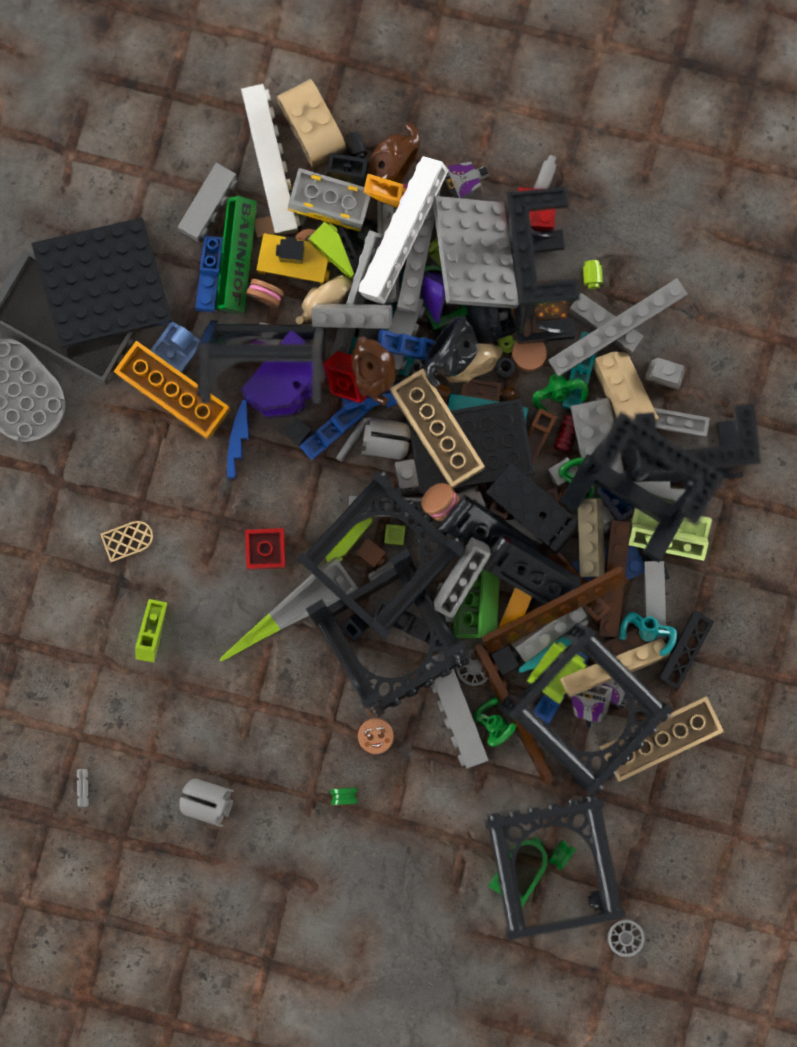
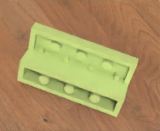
(688, 541)

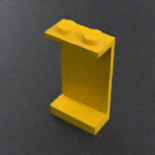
(313, 268)

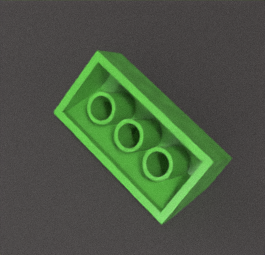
(479, 608)

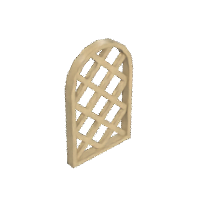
(132, 538)

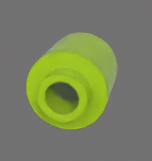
(592, 274)

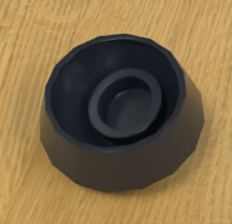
(358, 238)

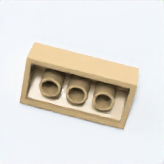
(622, 384)

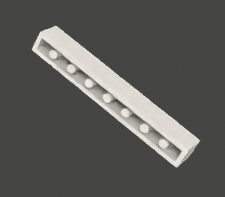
(269, 159)
(403, 230)

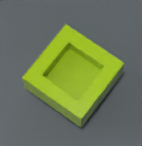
(394, 535)

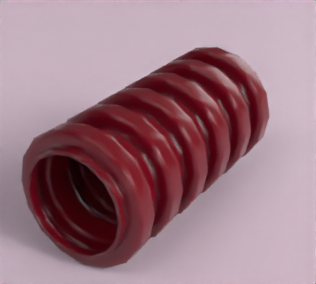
(565, 435)

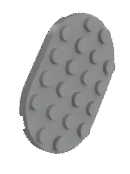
(29, 395)

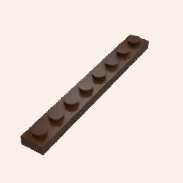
(555, 609)
(500, 688)

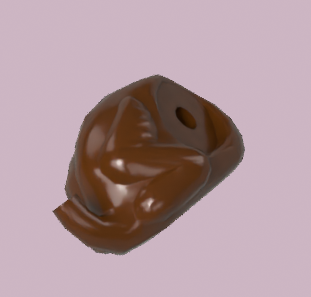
(395, 155)
(373, 369)

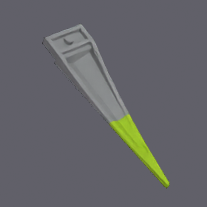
(294, 605)

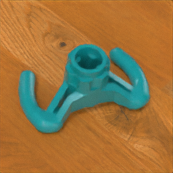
(649, 630)

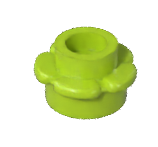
(506, 349)

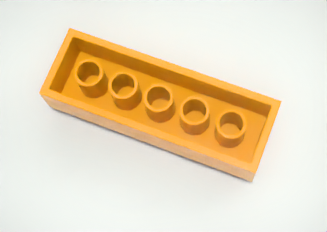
(171, 390)

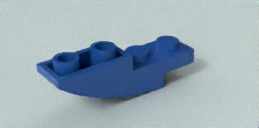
(209, 274)

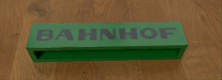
(236, 255)

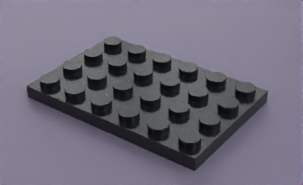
(497, 437)

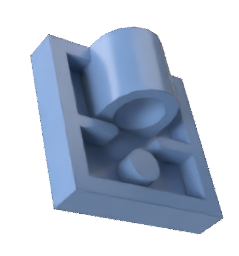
(176, 346)

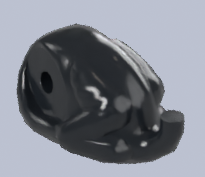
(451, 351)

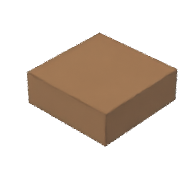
(264, 225)

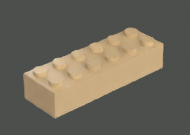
(437, 429)
(681, 731)

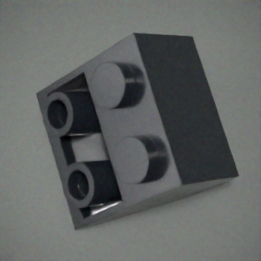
(347, 168)
(491, 322)

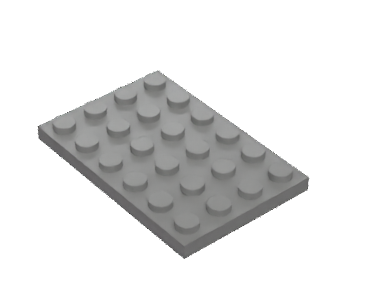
(475, 252)

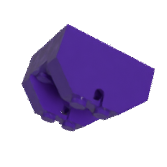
(278, 385)

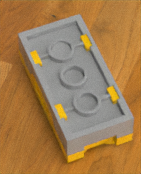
(328, 200)

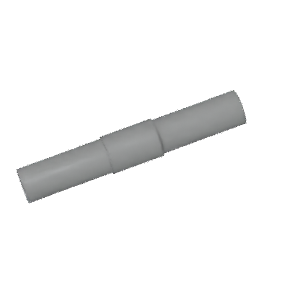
(352, 439)

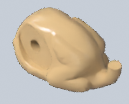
(332, 292)
(484, 362)

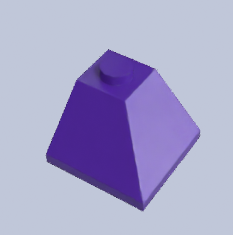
(433, 293)

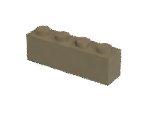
(591, 538)

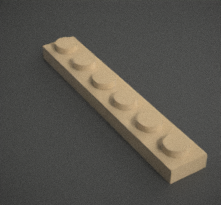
(632, 660)

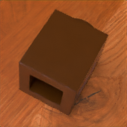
(371, 554)

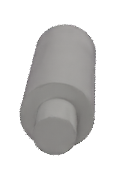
(546, 173)

